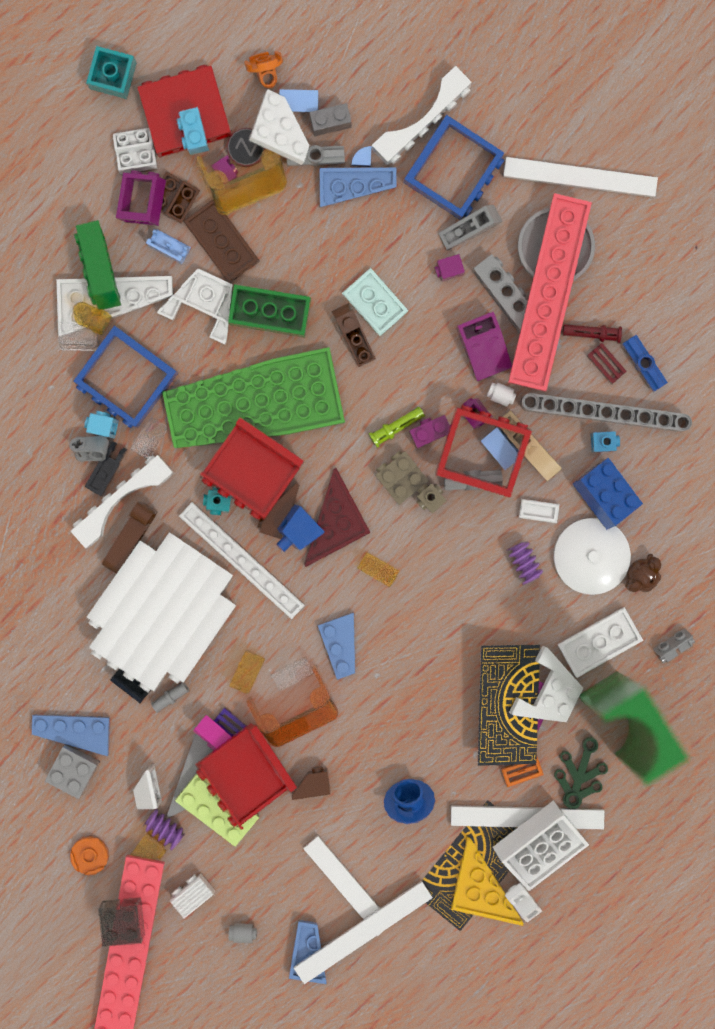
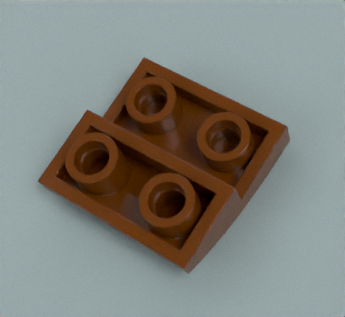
(177, 197)

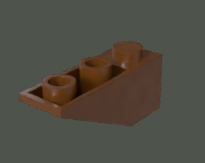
(353, 334)

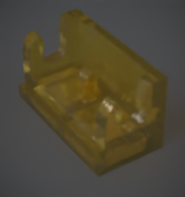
(247, 672)

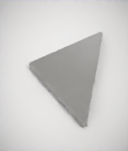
(197, 752)

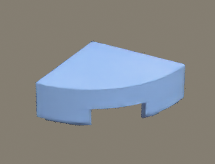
(362, 157)

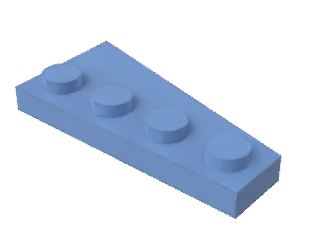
(350, 183)
(77, 731)

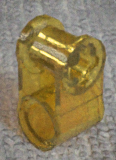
(94, 319)

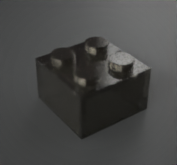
(121, 925)

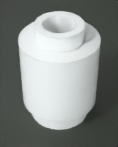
(501, 394)

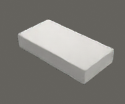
(539, 511)

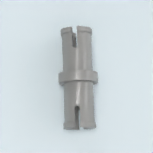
(170, 697)

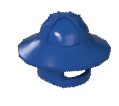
(409, 801)

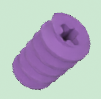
(525, 562)
(164, 830)

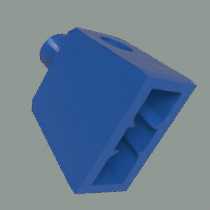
(298, 529)

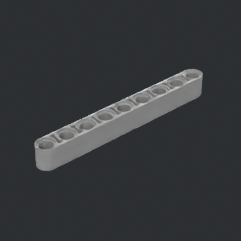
(615, 410)

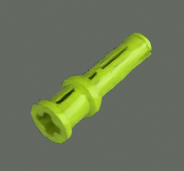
(388, 431)

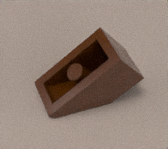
(313, 784)

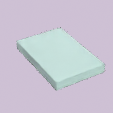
(375, 302)

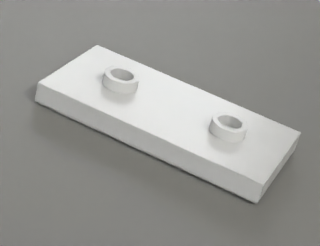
(600, 642)

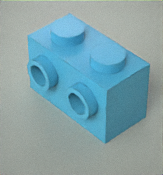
(192, 125)
(101, 424)

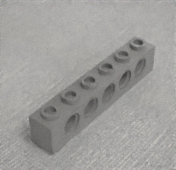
(494, 288)

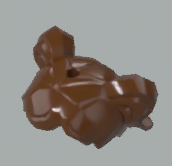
(642, 572)

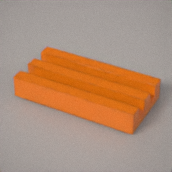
(522, 779)

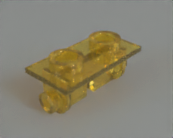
(378, 569)

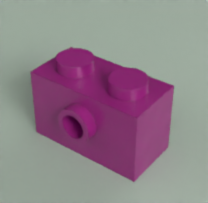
(429, 431)

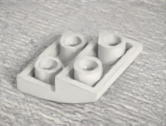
(135, 150)

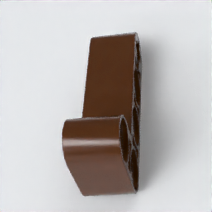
(131, 534)

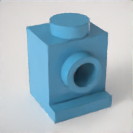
(598, 445)

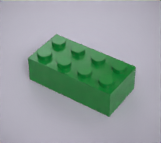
(97, 265)
(269, 311)

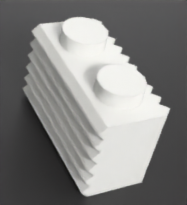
(191, 895)

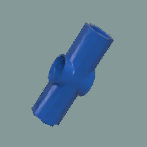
(651, 374)

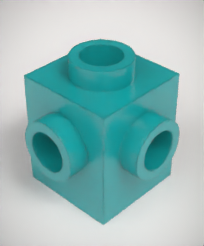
(216, 509)

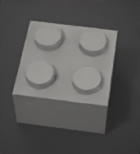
(72, 771)

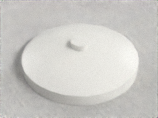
(591, 557)

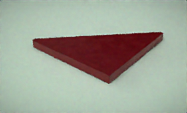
(338, 519)

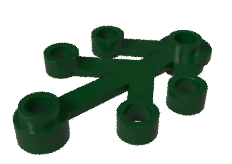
(579, 776)

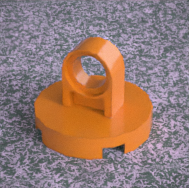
(264, 64)

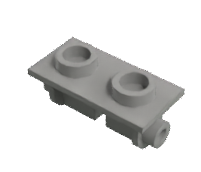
(681, 640)

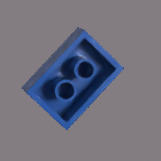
(607, 493)

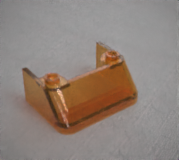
(323, 712)

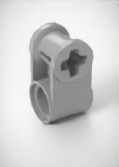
(92, 448)

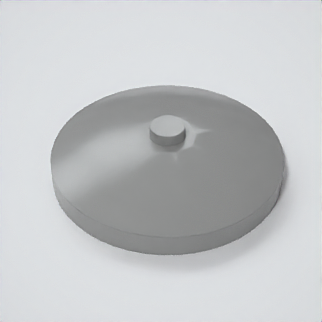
(531, 238)

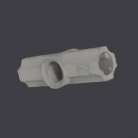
(328, 154)
(492, 476)

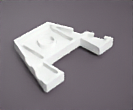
(206, 295)
(557, 694)

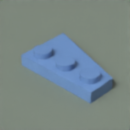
(339, 643)
(305, 944)

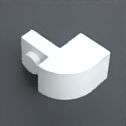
(523, 902)

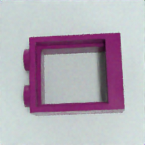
(155, 199)

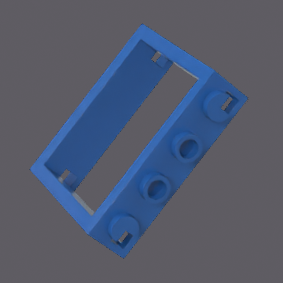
(428, 150)
(112, 408)

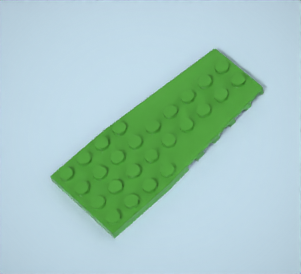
(273, 396)

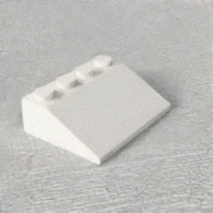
(540, 846)

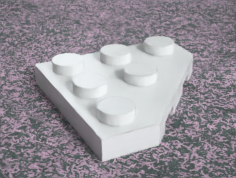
(278, 129)

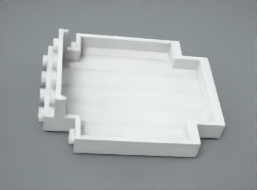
(160, 612)

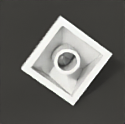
(147, 790)

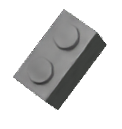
(330, 119)

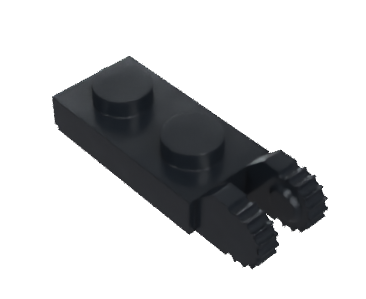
(105, 471)

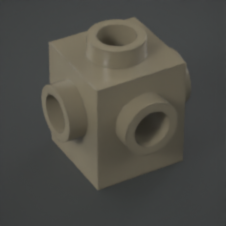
(437, 500)

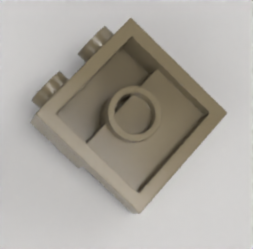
(401, 477)

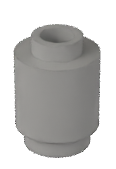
(242, 933)

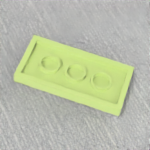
(204, 806)

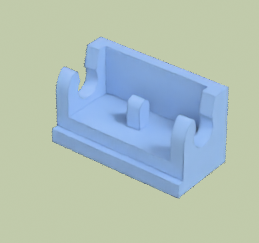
(301, 99)
(168, 246)
(500, 447)

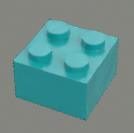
(111, 72)

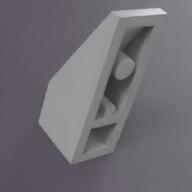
(470, 226)

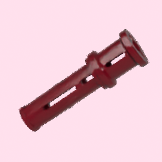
(568, 330)

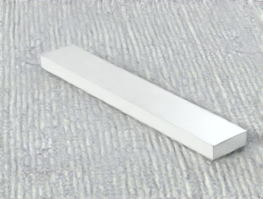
(341, 877)

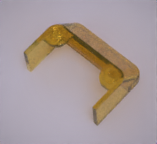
(247, 189)

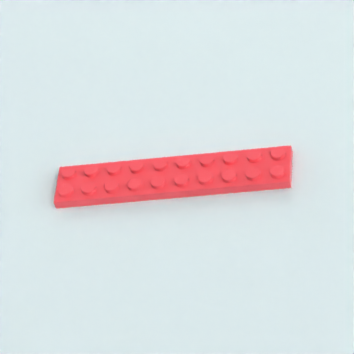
(549, 292)
(127, 962)

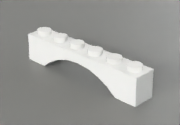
(393, 143)
(92, 527)

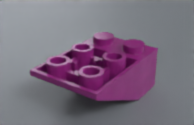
(484, 346)

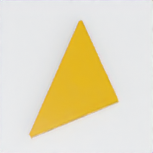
(479, 891)

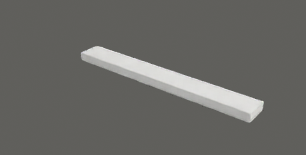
(580, 177)
(241, 560)
(515, 816)
(362, 932)

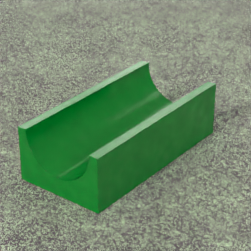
(650, 744)

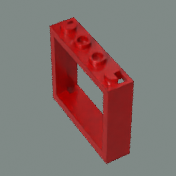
(474, 481)

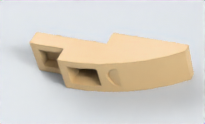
(535, 452)

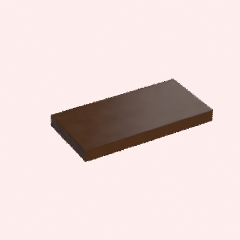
(221, 241)

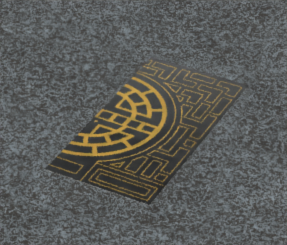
(504, 675)
(444, 874)

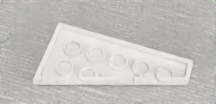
(133, 294)

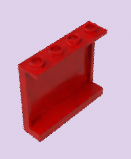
(170, 95)
(251, 469)
(244, 775)

